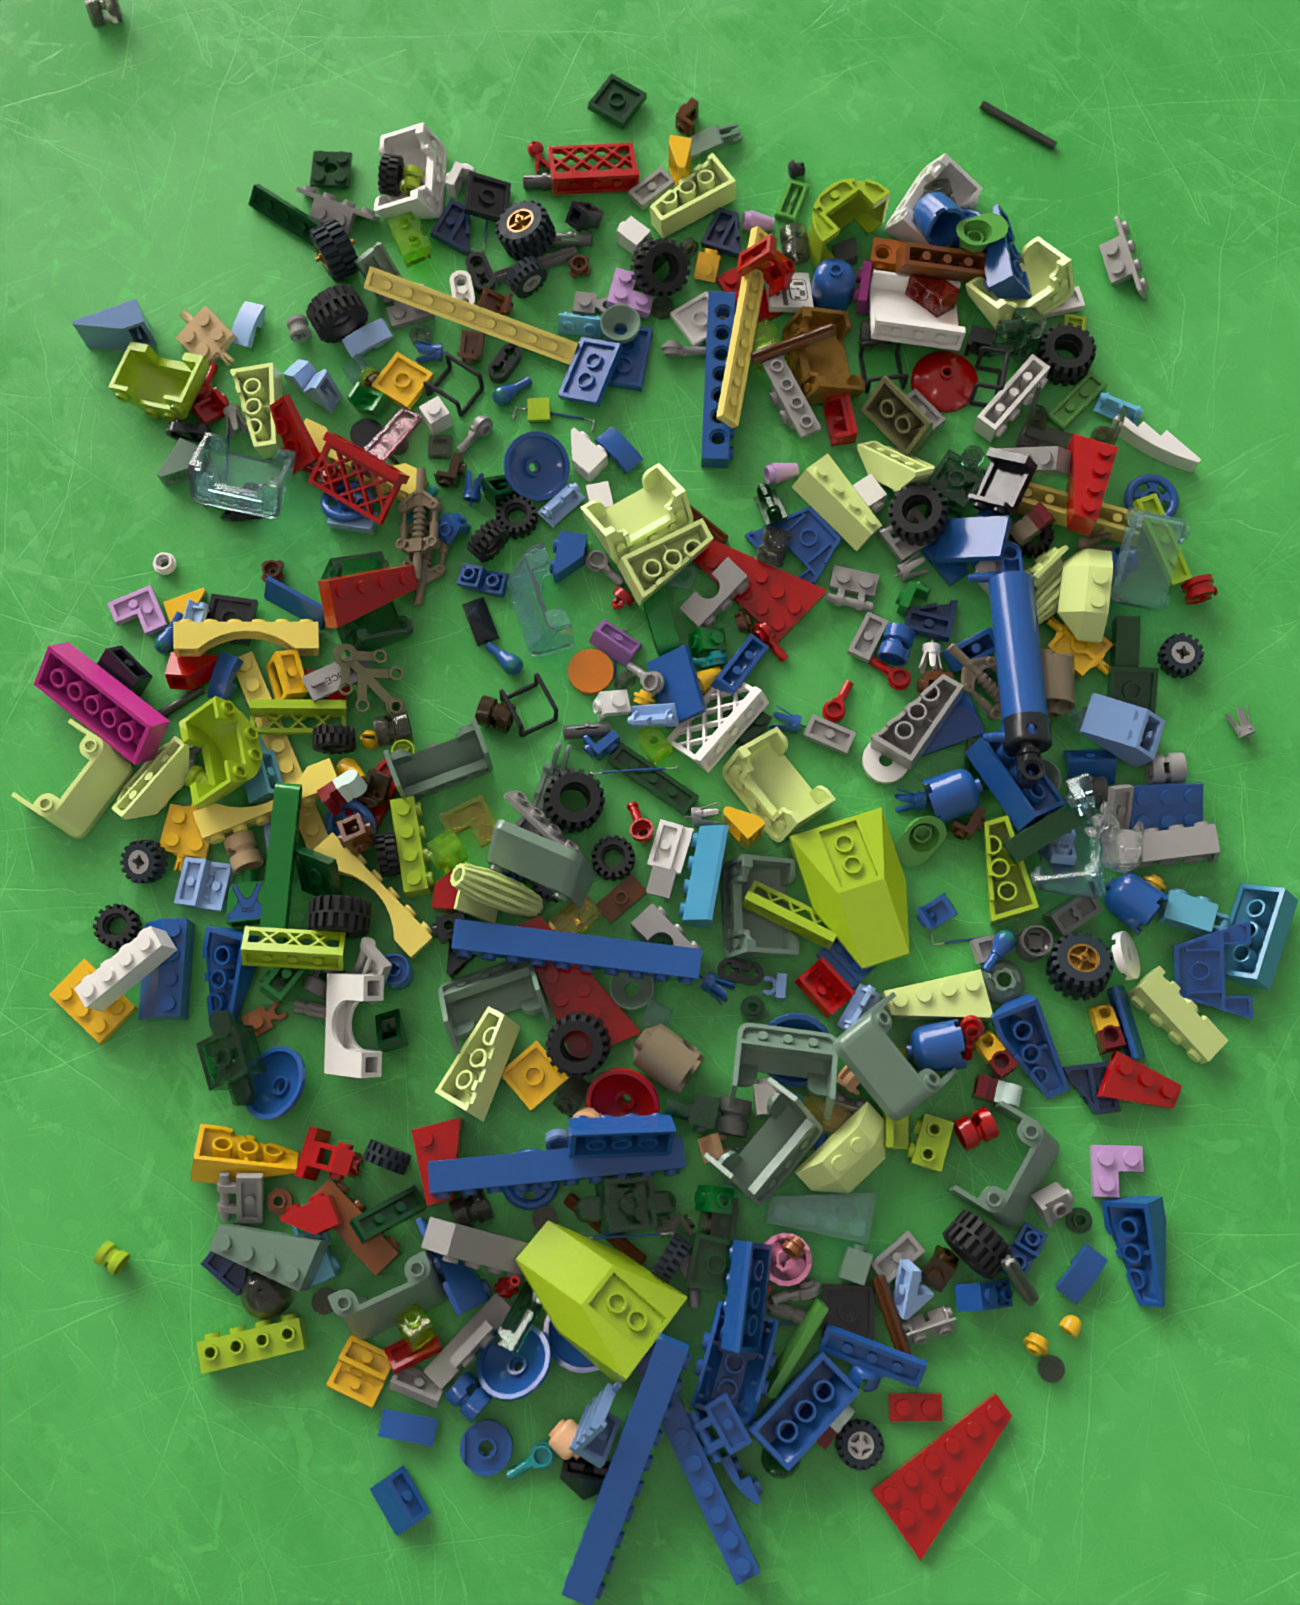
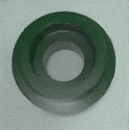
(752, 1016)
(1071, 1220)

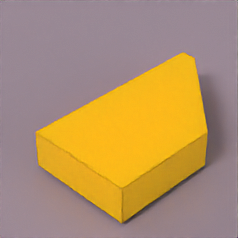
(179, 603)

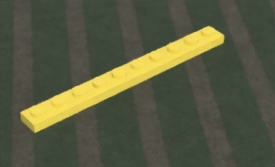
(470, 315)
(741, 341)
(255, 687)

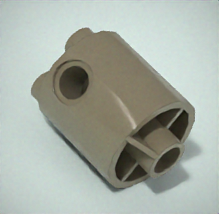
(1059, 682)
(666, 1057)

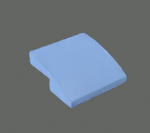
(204, 884)

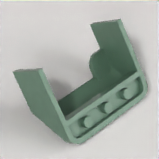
(440, 765)
(541, 861)
(499, 987)
(787, 1054)
(883, 1067)
(773, 1149)
(1011, 1205)

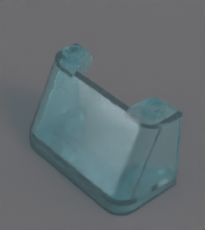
(239, 480)
(1147, 559)
(542, 630)
(1083, 878)

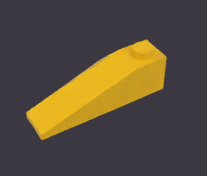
(223, 1150)

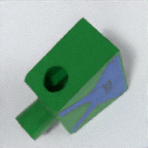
(245, 900)

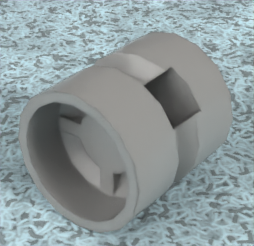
(1170, 768)

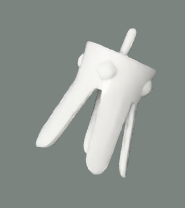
(932, 652)

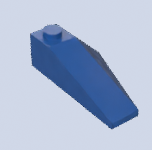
(1002, 268)
(226, 974)
(1028, 1039)
(1140, 1239)
(462, 1283)

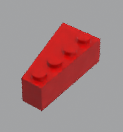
(1087, 481)
(360, 593)

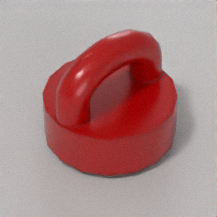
(621, 598)

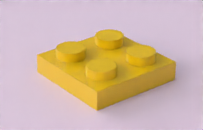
(402, 381)
(533, 1076)

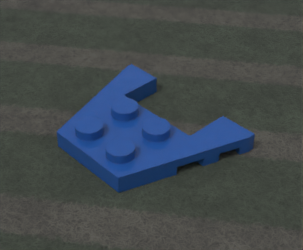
(811, 542)
(1201, 969)

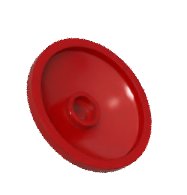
(942, 391)
(608, 1093)

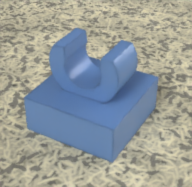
(779, 986)

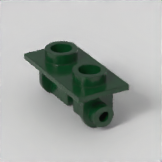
(769, 505)

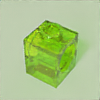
(415, 1327)

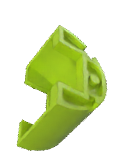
(839, 206)
(159, 384)
(228, 747)

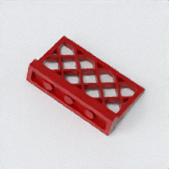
(594, 179)
(360, 458)

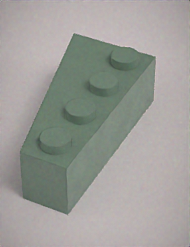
(277, 1255)

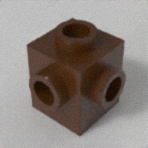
(356, 833)

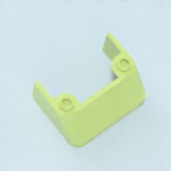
(90, 791)

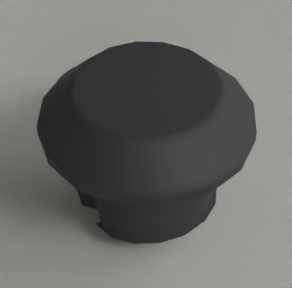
(796, 169)

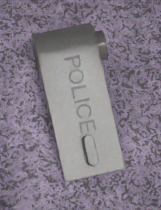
(328, 679)

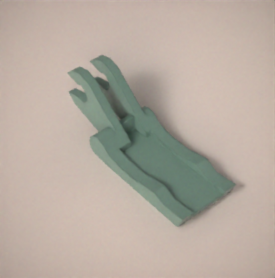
(714, 138)
(549, 772)

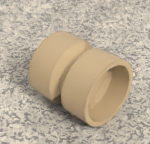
(243, 852)

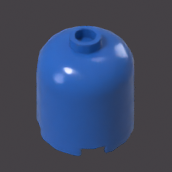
(937, 218)
(833, 285)
(953, 794)
(1133, 900)
(937, 1046)

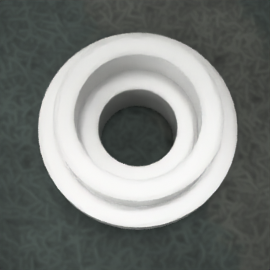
(160, 559)

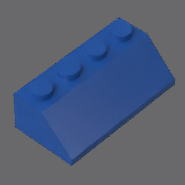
(999, 774)
(167, 988)
(620, 1135)
(746, 1297)
(803, 1410)

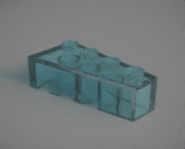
(829, 1215)

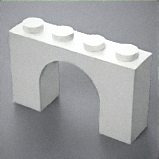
(342, 1052)

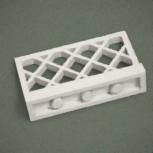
(728, 729)

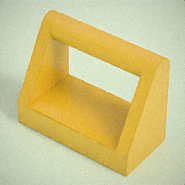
(679, 157)
(289, 673)
(743, 826)

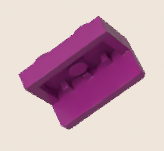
(861, 295)

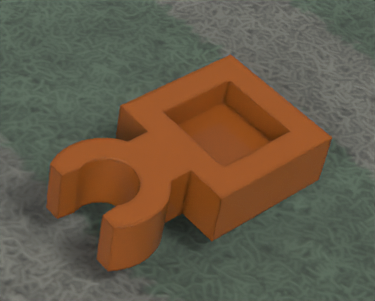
(263, 1020)

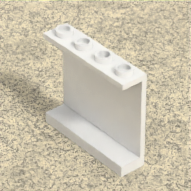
(902, 320)

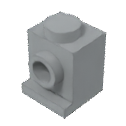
(1052, 1203)

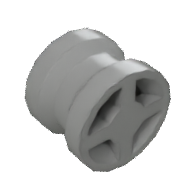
(298, 328)

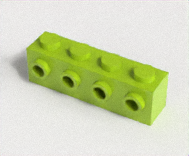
(410, 846)
(253, 1344)

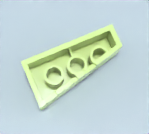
(694, 197)
(258, 389)
(837, 502)
(661, 560)
(941, 999)
(1177, 1016)
(479, 1066)

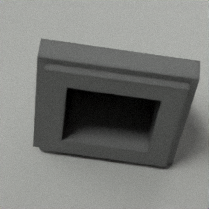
(846, 251)

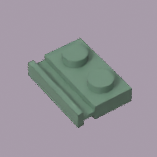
(377, 258)

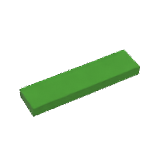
(796, 1347)

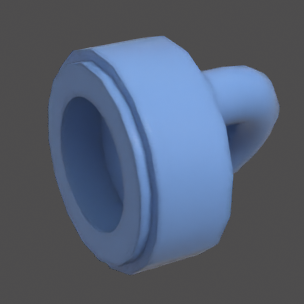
(556, 1139)

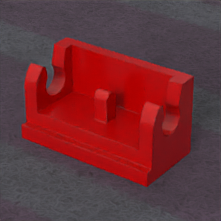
(840, 420)

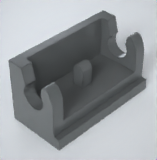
(1072, 914)

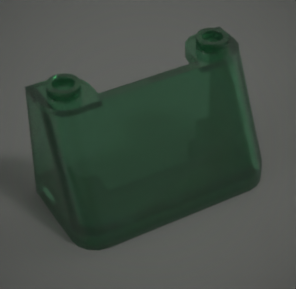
(377, 627)

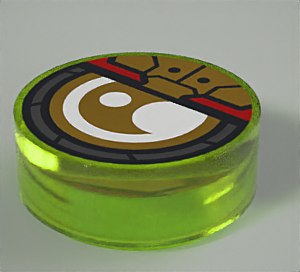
(368, 376)

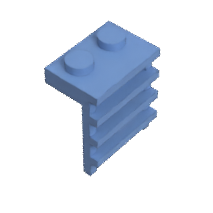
(597, 1428)

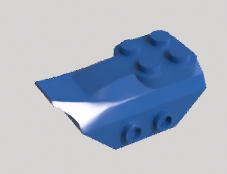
(735, 1373)

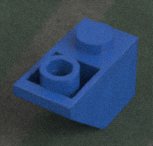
(570, 554)
(983, 1295)

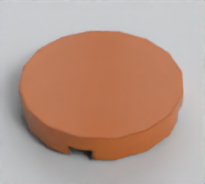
(590, 671)

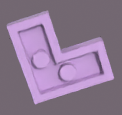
(623, 293)
(141, 605)
(1107, 1162)

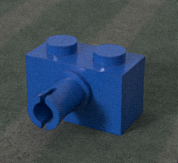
(975, 646)

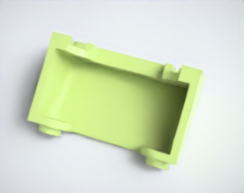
(1049, 280)
(642, 516)
(773, 786)

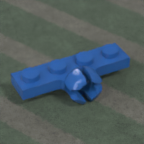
(871, 1359)

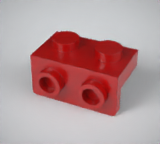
(825, 987)

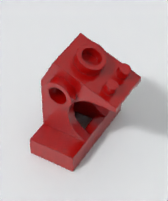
(775, 274)
(342, 1161)

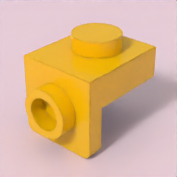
(707, 265)

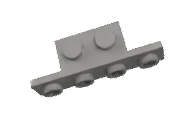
(327, 208)
(1120, 259)
(789, 398)
(534, 820)
(468, 1341)

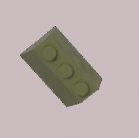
(898, 417)

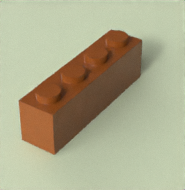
(940, 262)
(376, 1253)

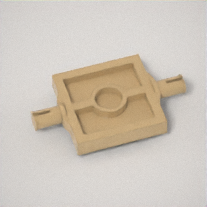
(206, 336)

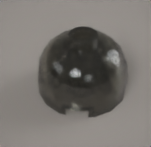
(276, 1299)

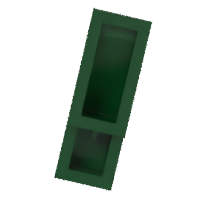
(1125, 641)
(1041, 834)

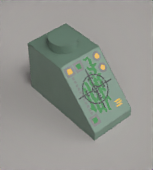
(176, 465)

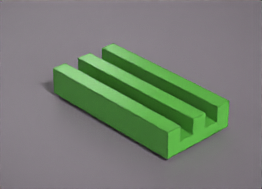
(786, 215)

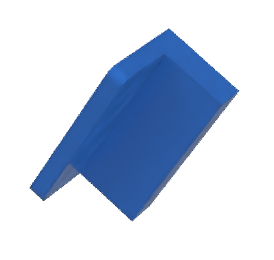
(1094, 761)
(400, 1500)

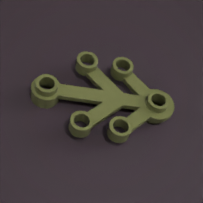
(366, 677)

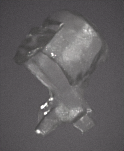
(1120, 847)

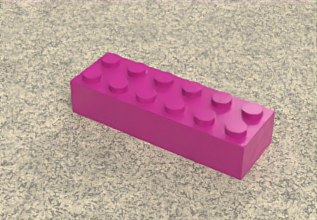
(101, 703)

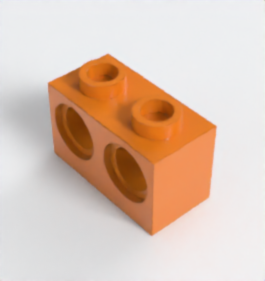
(885, 249)

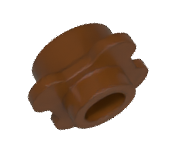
(579, 260)
(270, 565)
(743, 621)

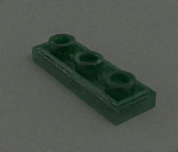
(515, 1325)

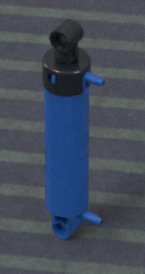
(1019, 666)

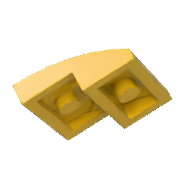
(360, 1372)

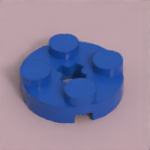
(474, 1457)

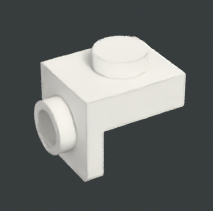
(455, 179)
(611, 704)

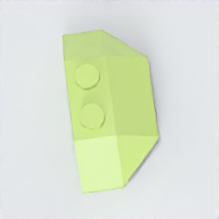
(892, 467)
(1086, 594)
(154, 782)
(847, 1154)

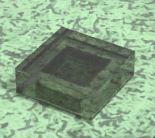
(440, 447)

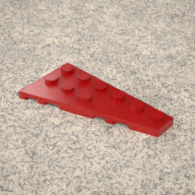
(772, 593)
(579, 991)
(933, 1481)

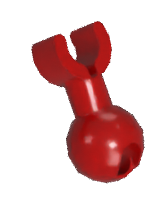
(535, 150)

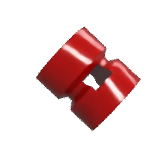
(976, 1128)

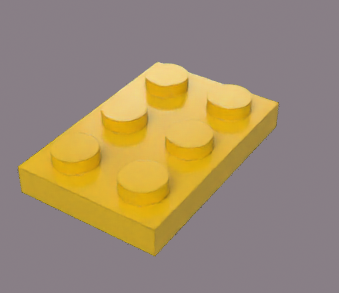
(96, 1023)

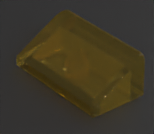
(574, 919)

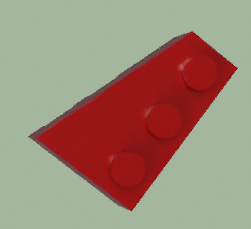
(437, 1143)

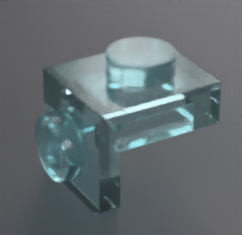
(1077, 789)

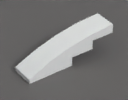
(1163, 448)

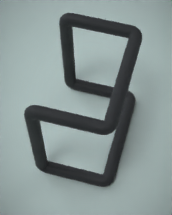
(1001, 374)
(902, 377)
(427, 385)
(537, 680)

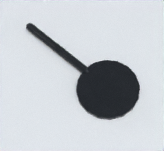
(364, 432)

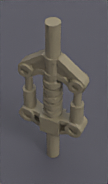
(419, 544)
(428, 574)
(972, 671)

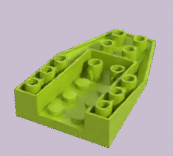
(856, 885)
(598, 1297)

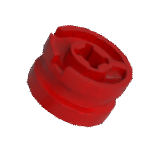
(1199, 589)

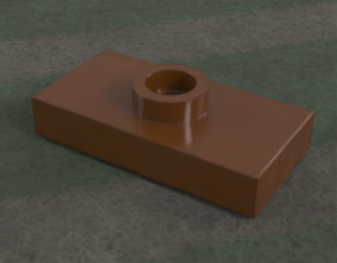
(621, 898)

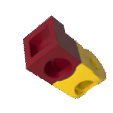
(1106, 1029)
(995, 1055)

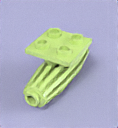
(1047, 580)
(485, 892)

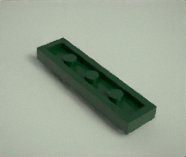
(282, 212)
(654, 781)

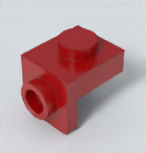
(211, 408)

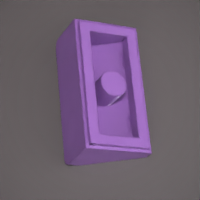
(615, 642)

